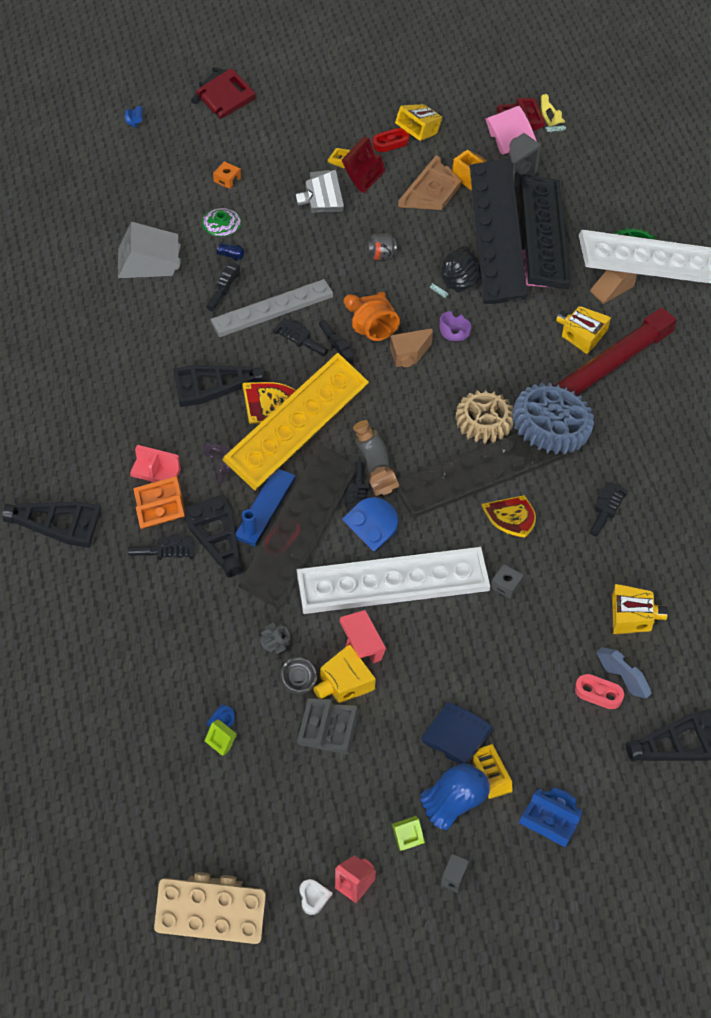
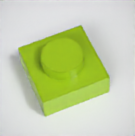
(220, 737)
(408, 833)

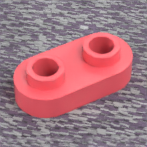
(599, 690)

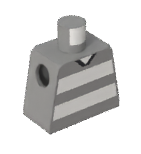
(322, 194)

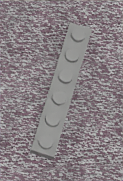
(271, 308)

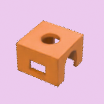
(228, 178)

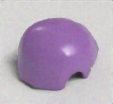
(449, 323)

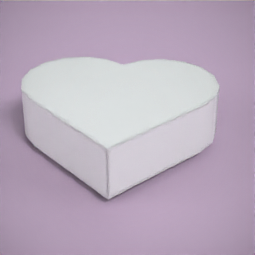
(313, 896)

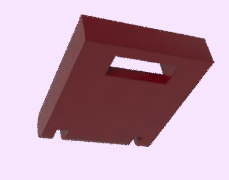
(223, 95)

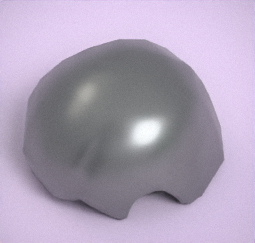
(298, 670)

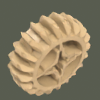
(487, 423)

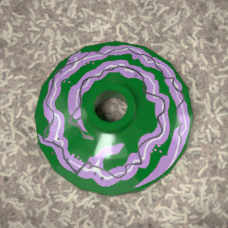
(221, 222)

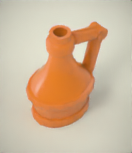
(372, 316)

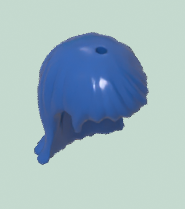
(454, 794)

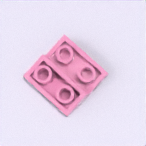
(507, 126)

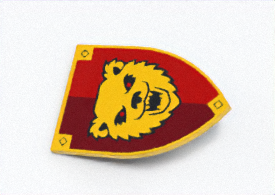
(264, 398)
(511, 515)

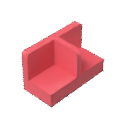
(155, 464)
(363, 636)

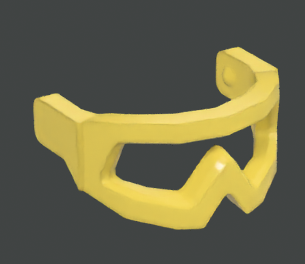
(545, 104)

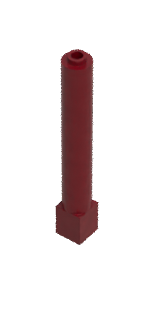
(653, 330)

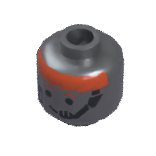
(381, 246)

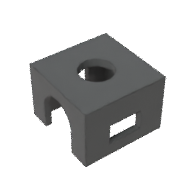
(508, 587)
(454, 872)

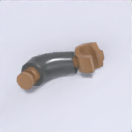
(375, 454)

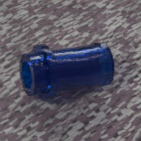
(235, 252)

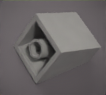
(148, 252)

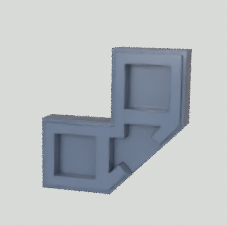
(634, 679)

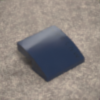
(457, 733)

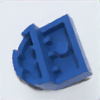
(373, 522)
(552, 815)

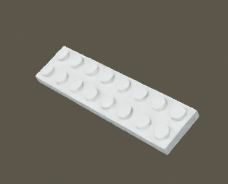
(646, 256)
(392, 580)

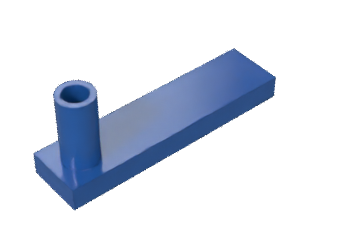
(264, 508)

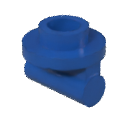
(134, 116)
(224, 714)

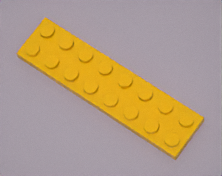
(295, 421)

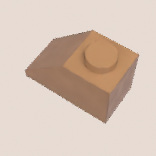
(612, 285)
(410, 346)

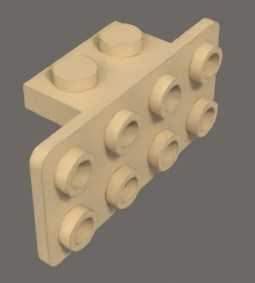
(210, 908)

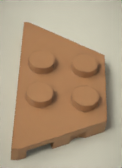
(431, 188)

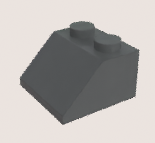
(524, 156)

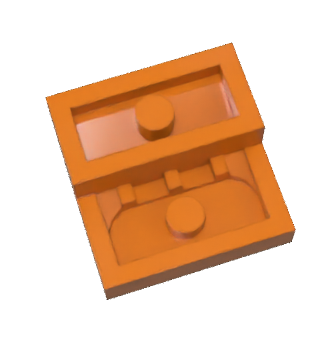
(159, 502)

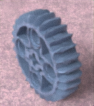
(552, 418)

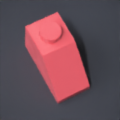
(354, 877)

